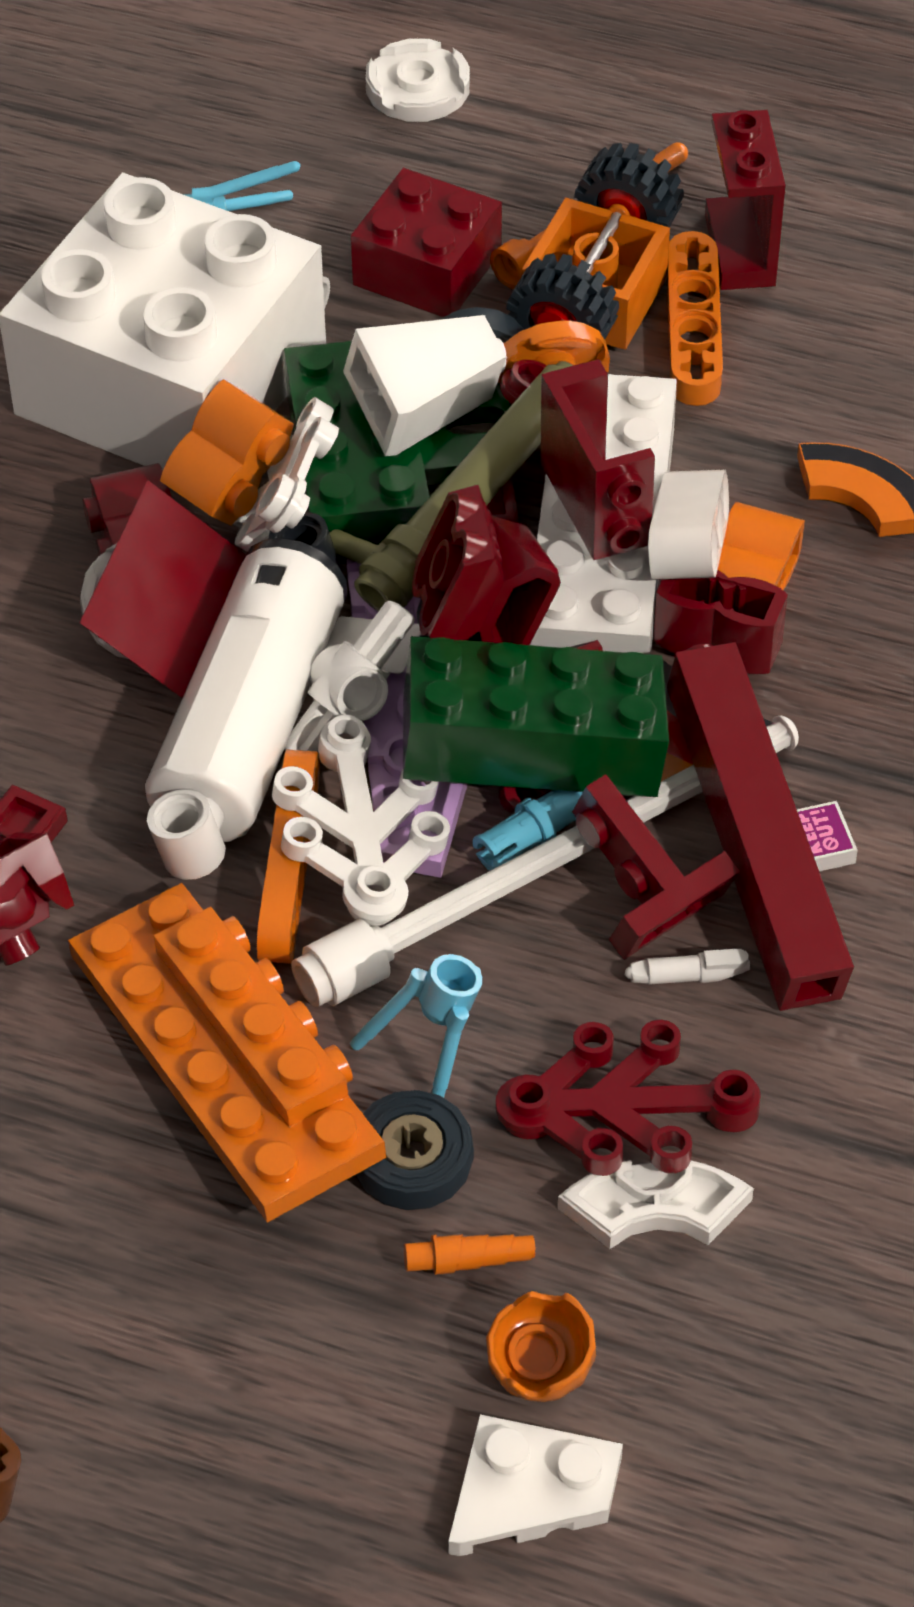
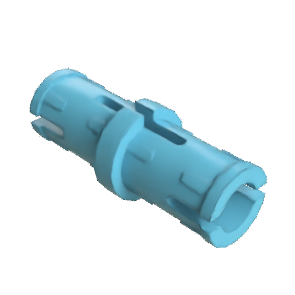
(528, 827)

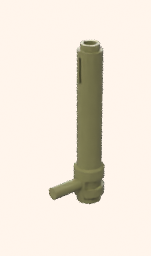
(389, 567)

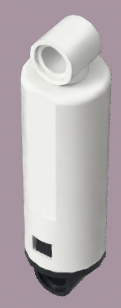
(244, 697)

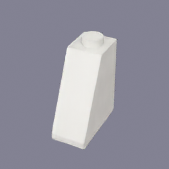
(422, 376)

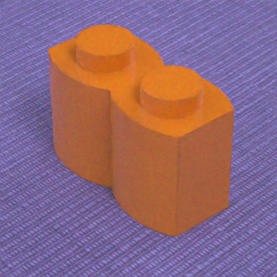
(227, 453)
(761, 544)

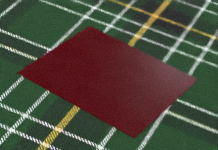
(163, 589)

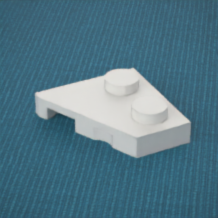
(532, 1482)

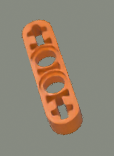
(697, 317)
(284, 877)

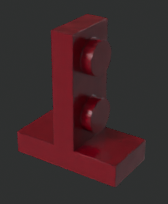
(645, 869)

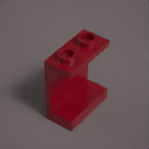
(751, 217)
(604, 498)

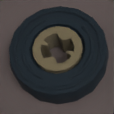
(447, 1150)

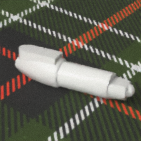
(703, 967)

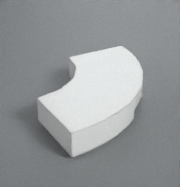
(643, 1199)

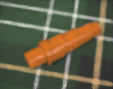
(462, 1252)

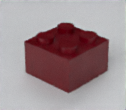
(426, 243)

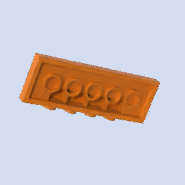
(231, 1048)

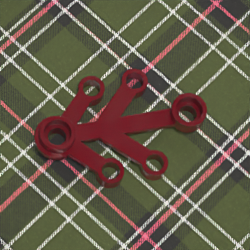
(620, 1102)

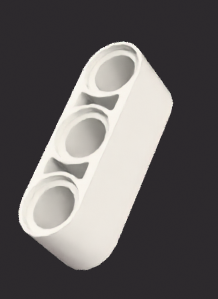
(689, 524)

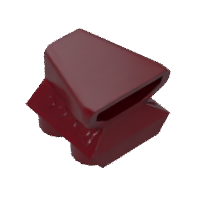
(482, 575)

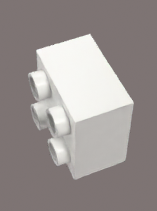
(154, 311)

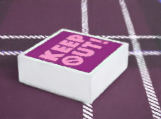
(828, 835)

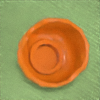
(541, 1346)

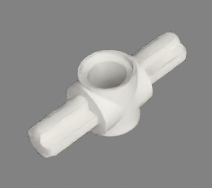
(351, 677)

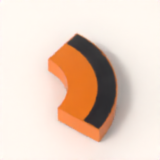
(860, 481)

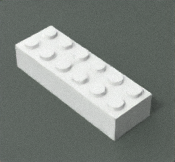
(615, 594)

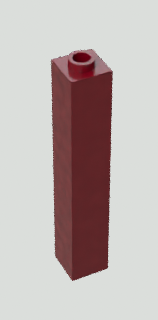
(759, 827)

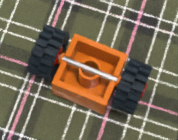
(605, 250)

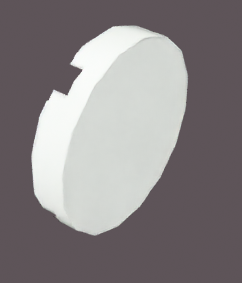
(417, 80)

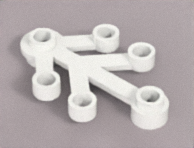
(282, 498)
(345, 750)

